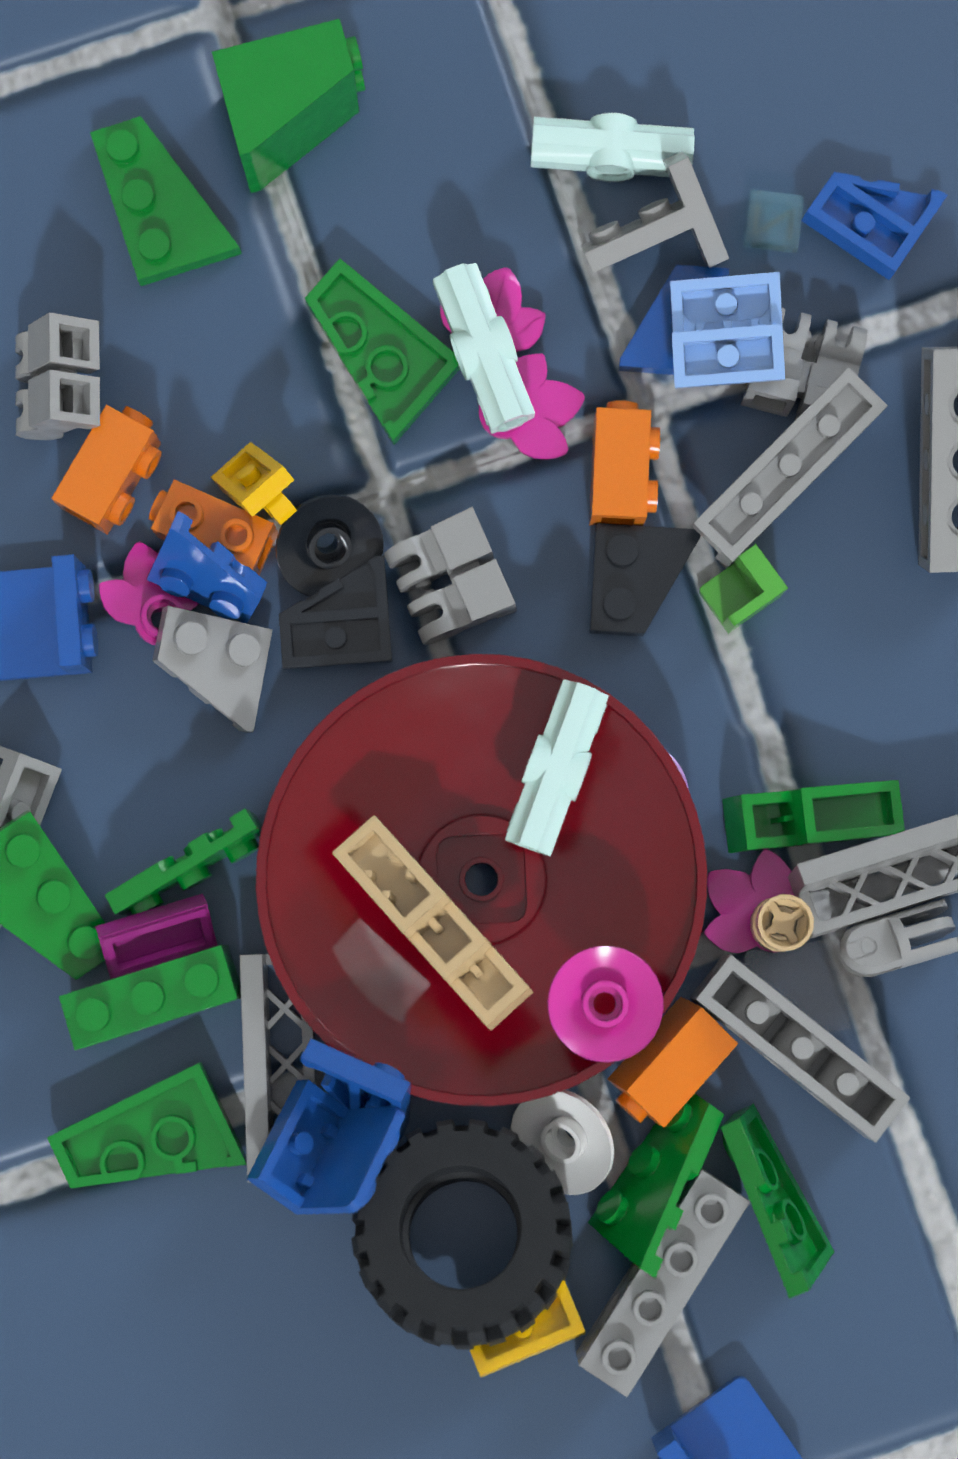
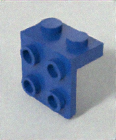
(47, 621)
(323, 1153)
(726, 1426)

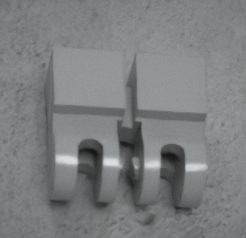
(804, 378)
(57, 395)
(463, 552)

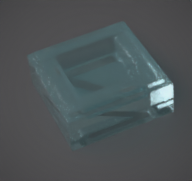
(773, 221)

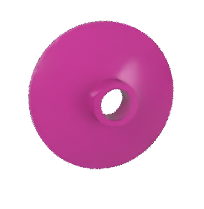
(636, 1008)

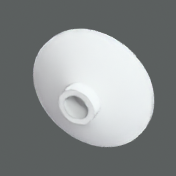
(579, 1161)

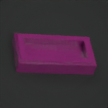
(156, 936)

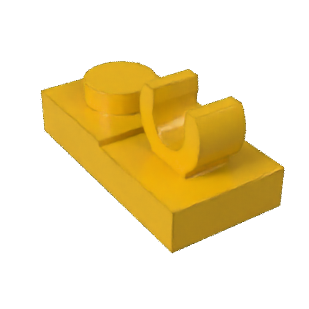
(256, 483)
(550, 1329)

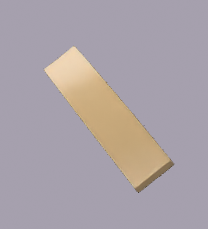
(432, 922)

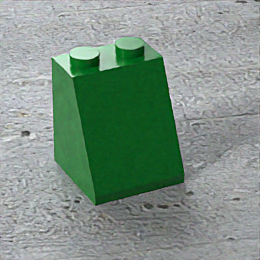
(288, 95)

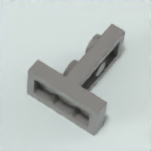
(660, 222)

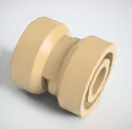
(790, 919)

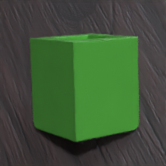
(743, 589)

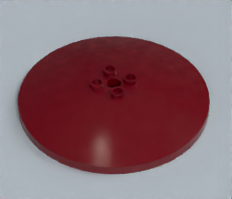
(442, 769)

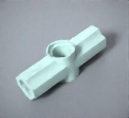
(607, 146)
(483, 348)
(556, 767)

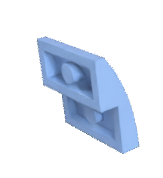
(727, 330)

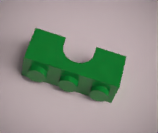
(151, 996)

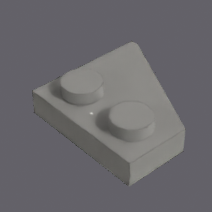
(216, 659)

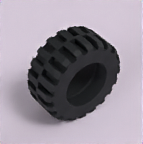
(541, 1250)

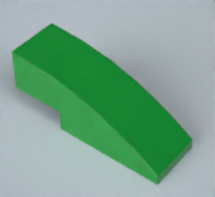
(812, 816)

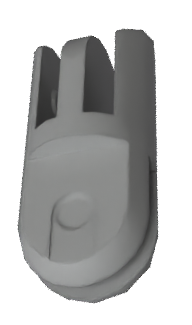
(886, 945)

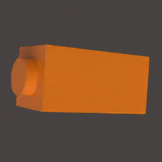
(621, 465)
(109, 468)
(215, 521)
(672, 1064)

